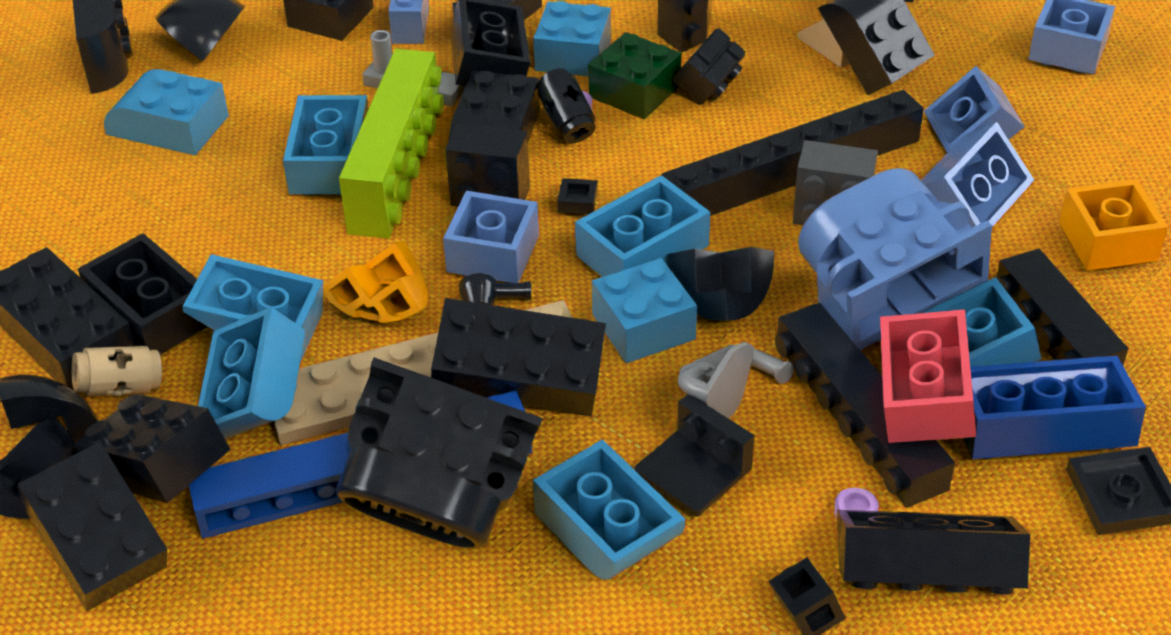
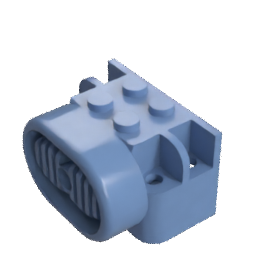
(891, 252)

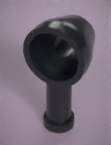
(484, 289)

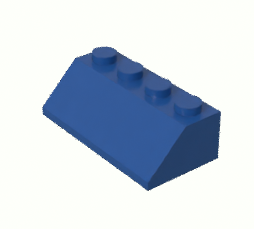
(1054, 407)

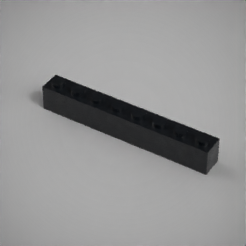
(773, 161)

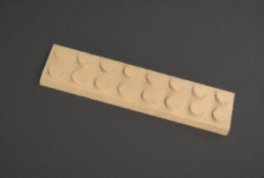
(330, 390)

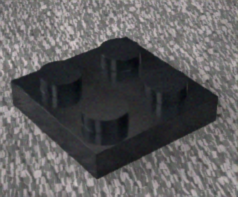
(1122, 489)

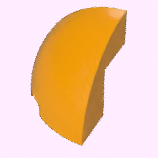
(381, 289)

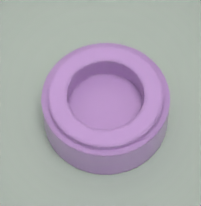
(855, 500)

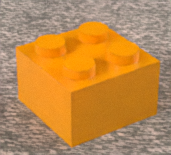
(1112, 224)

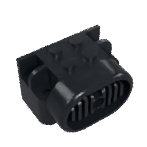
(433, 456)

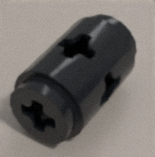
(566, 105)

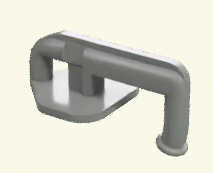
(722, 375)

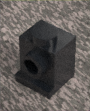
(807, 598)

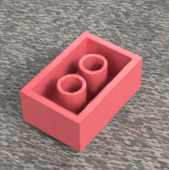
(926, 377)

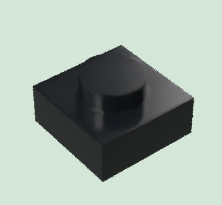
(577, 196)

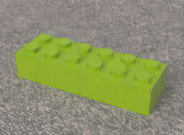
(391, 144)

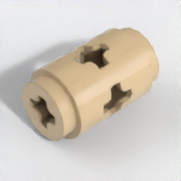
(97, 374)

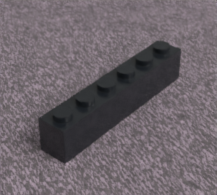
(854, 396)

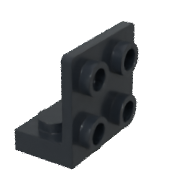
(700, 458)

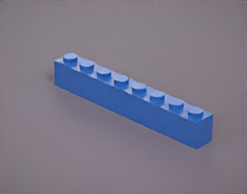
(277, 483)

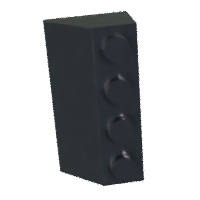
(932, 550)

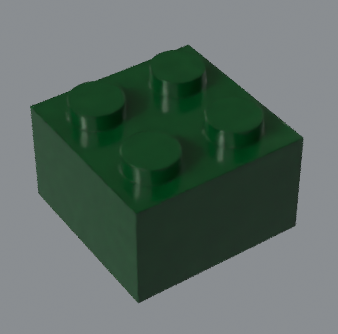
(634, 75)

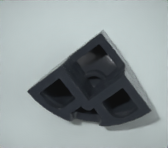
(199, 22)
(724, 283)
(37, 398)
(37, 451)

